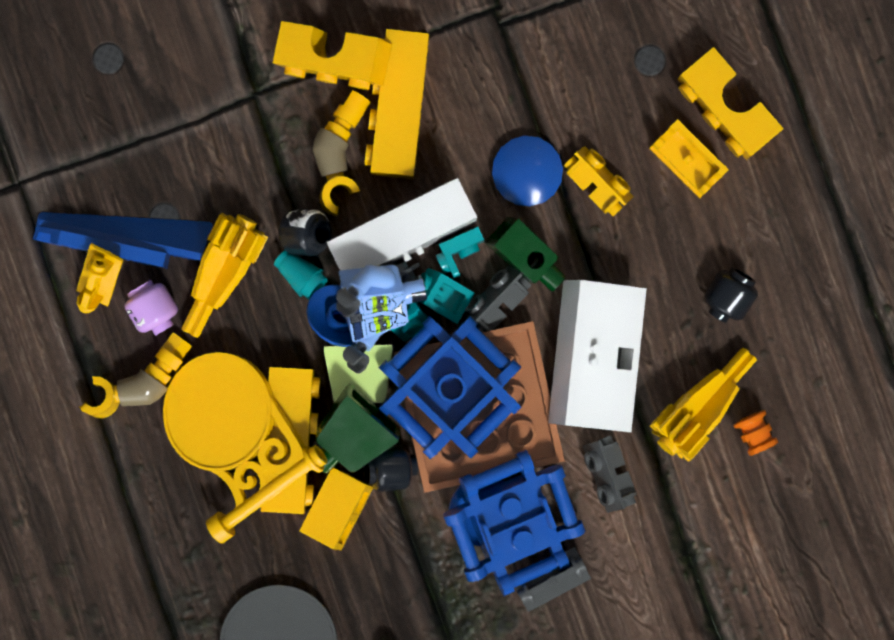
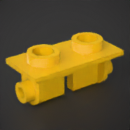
(609, 187)
(97, 278)

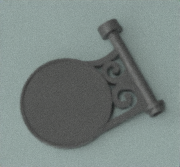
(279, 614)

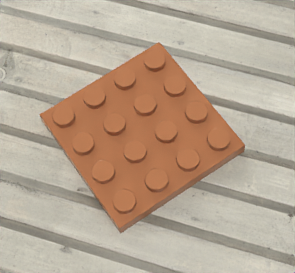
(518, 432)

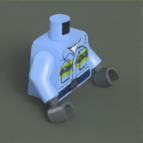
(373, 304)

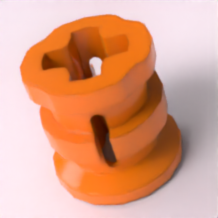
(756, 432)

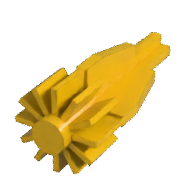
(222, 267)
(700, 409)

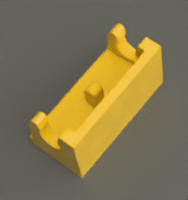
(688, 159)
(336, 509)

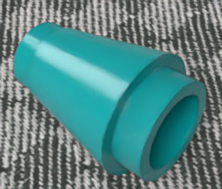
(300, 274)

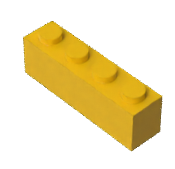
(399, 107)
(294, 393)

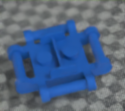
(450, 387)
(513, 522)

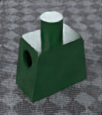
(515, 242)
(355, 431)

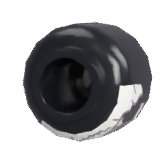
(304, 232)

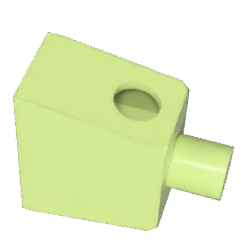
(370, 382)

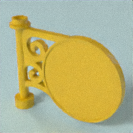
(220, 420)

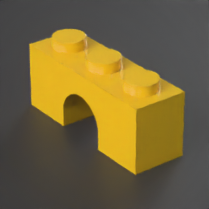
(360, 60)
(705, 85)

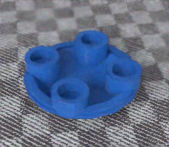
(527, 171)

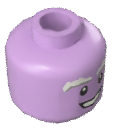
(151, 307)

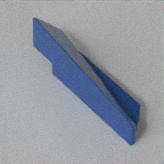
(130, 238)

